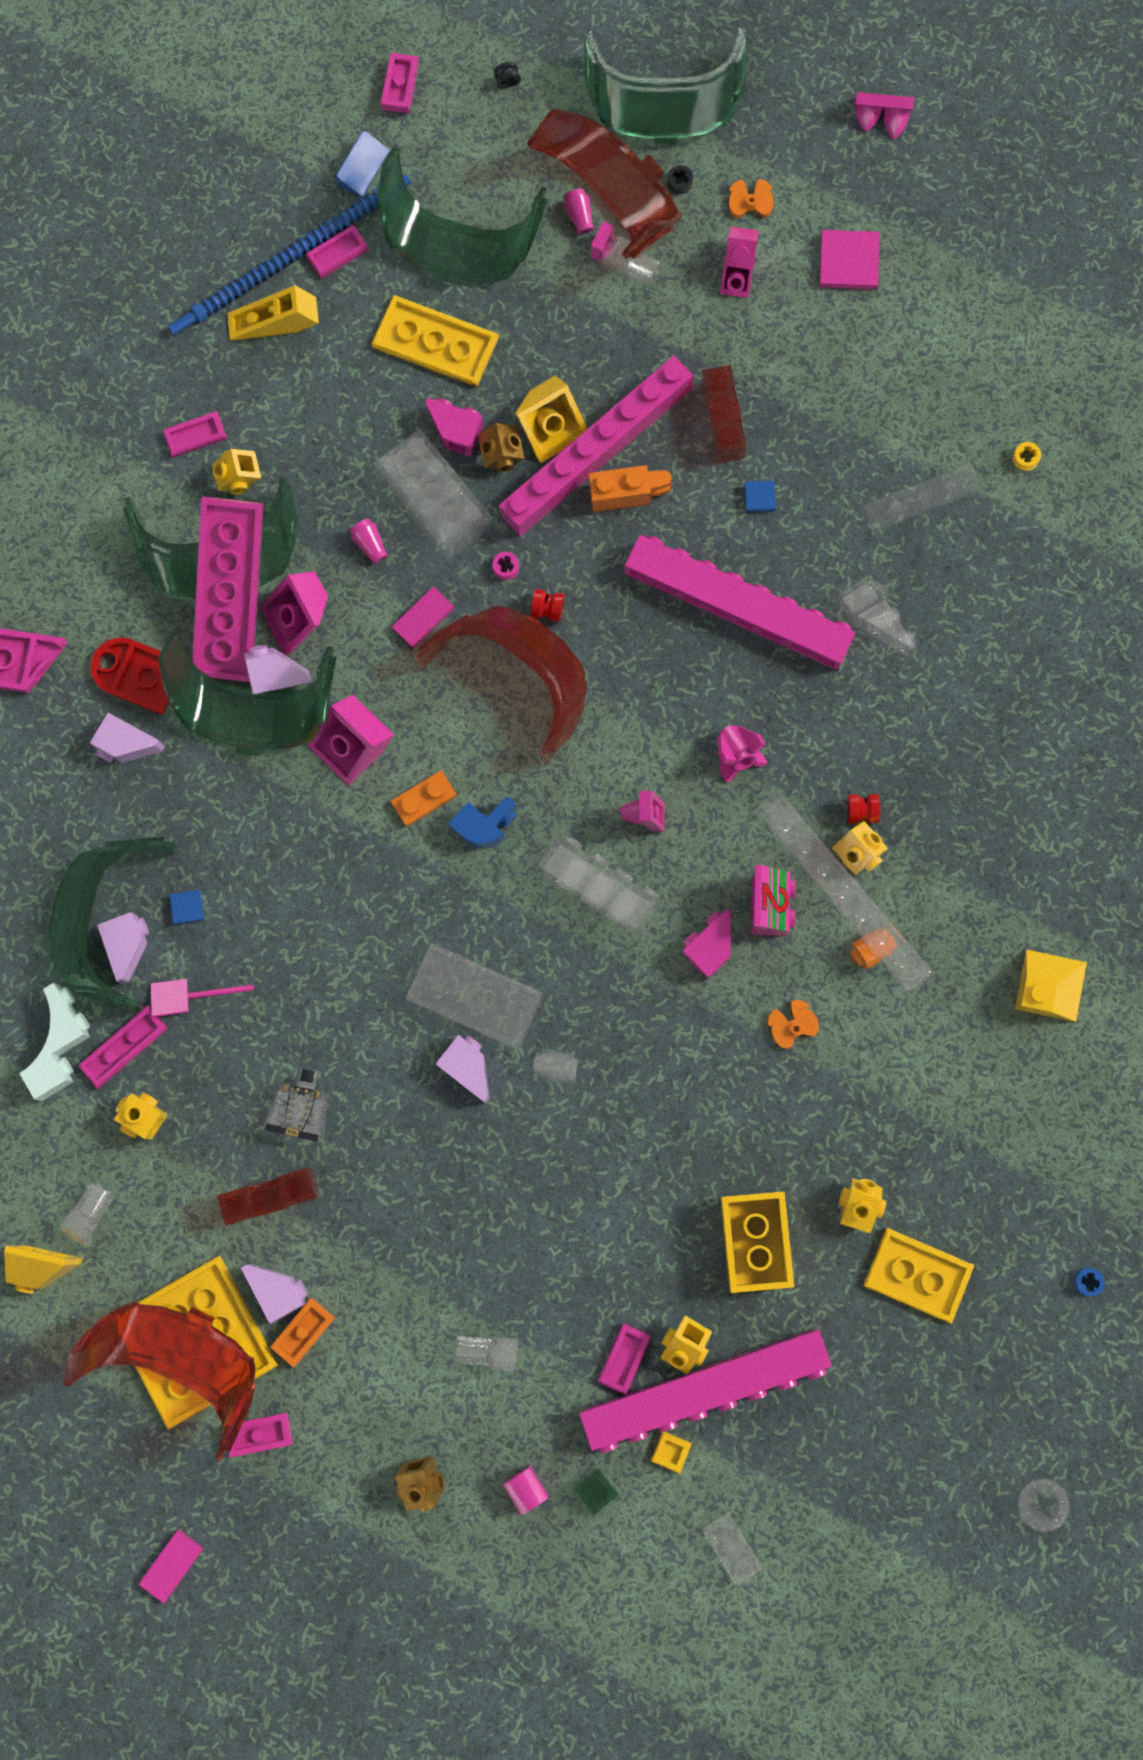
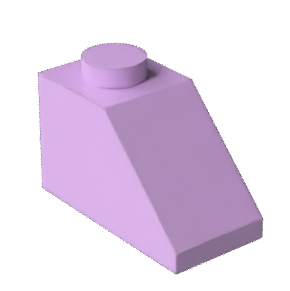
(273, 670)
(123, 741)
(124, 943)
(466, 1065)
(275, 1291)

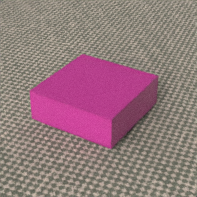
(601, 241)

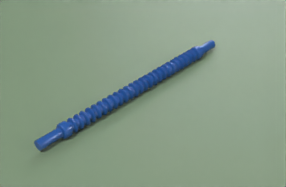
(200, 311)

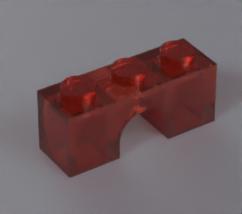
(724, 414)
(269, 1197)

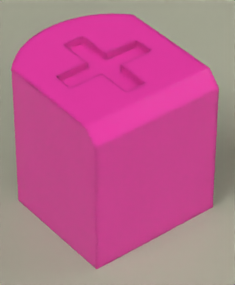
(525, 1490)

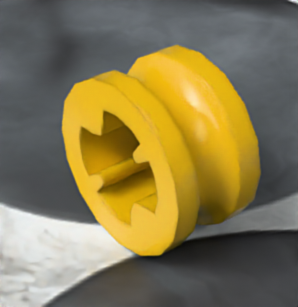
(1028, 446)

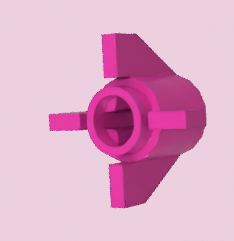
(738, 750)

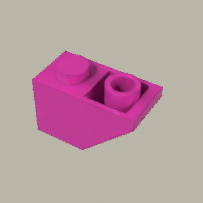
(739, 262)
(455, 426)
(712, 946)

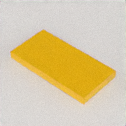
(435, 340)

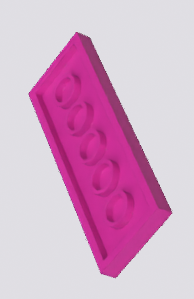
(227, 586)

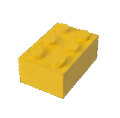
(757, 1242)

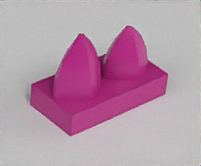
(895, 108)
(645, 811)

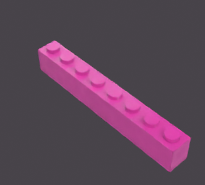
(596, 446)
(739, 602)
(704, 1390)

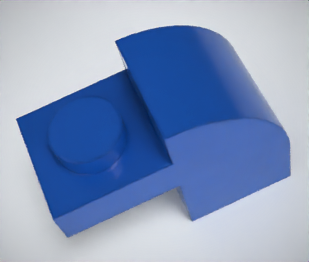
(482, 830)

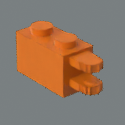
(627, 487)

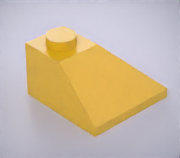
(550, 418)
(1050, 985)
(35, 1267)

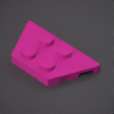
(26, 658)

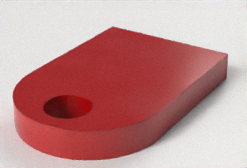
(133, 676)

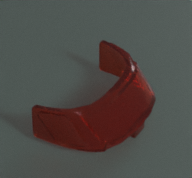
(614, 172)
(536, 648)
(178, 1348)

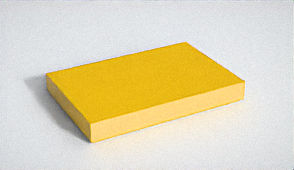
(918, 1275)

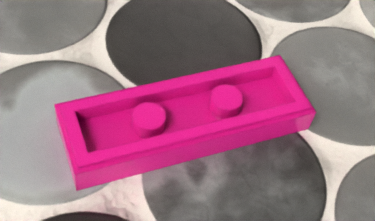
(122, 1047)

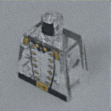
(299, 1109)

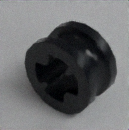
(507, 75)
(676, 171)

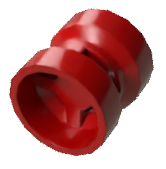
(547, 605)
(863, 808)

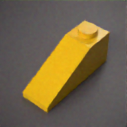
(274, 315)

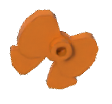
(742, 202)
(803, 1023)

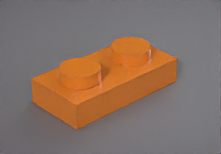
(424, 798)
(303, 1332)

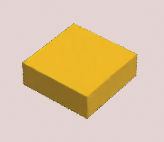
(671, 1452)

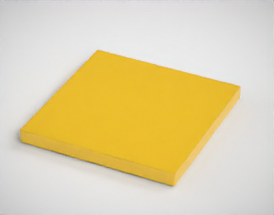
(215, 1294)

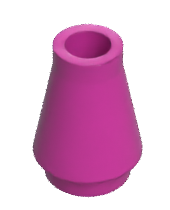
(578, 209)
(367, 538)

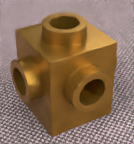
(501, 447)
(419, 1484)

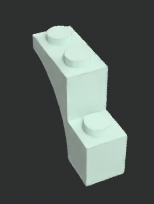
(67, 1029)

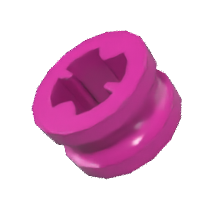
(497, 568)

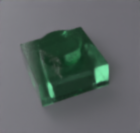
(596, 1491)

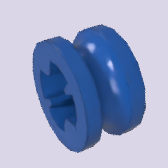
(1096, 1275)

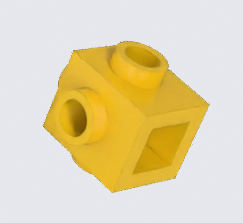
(236, 471)
(860, 849)
(149, 1119)
(861, 1204)
(683, 1350)

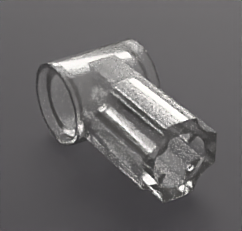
(641, 269)
(86, 1217)
(491, 1352)

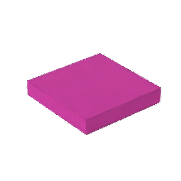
(849, 259)

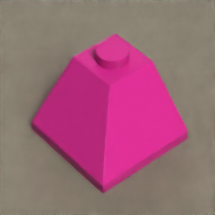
(294, 609)

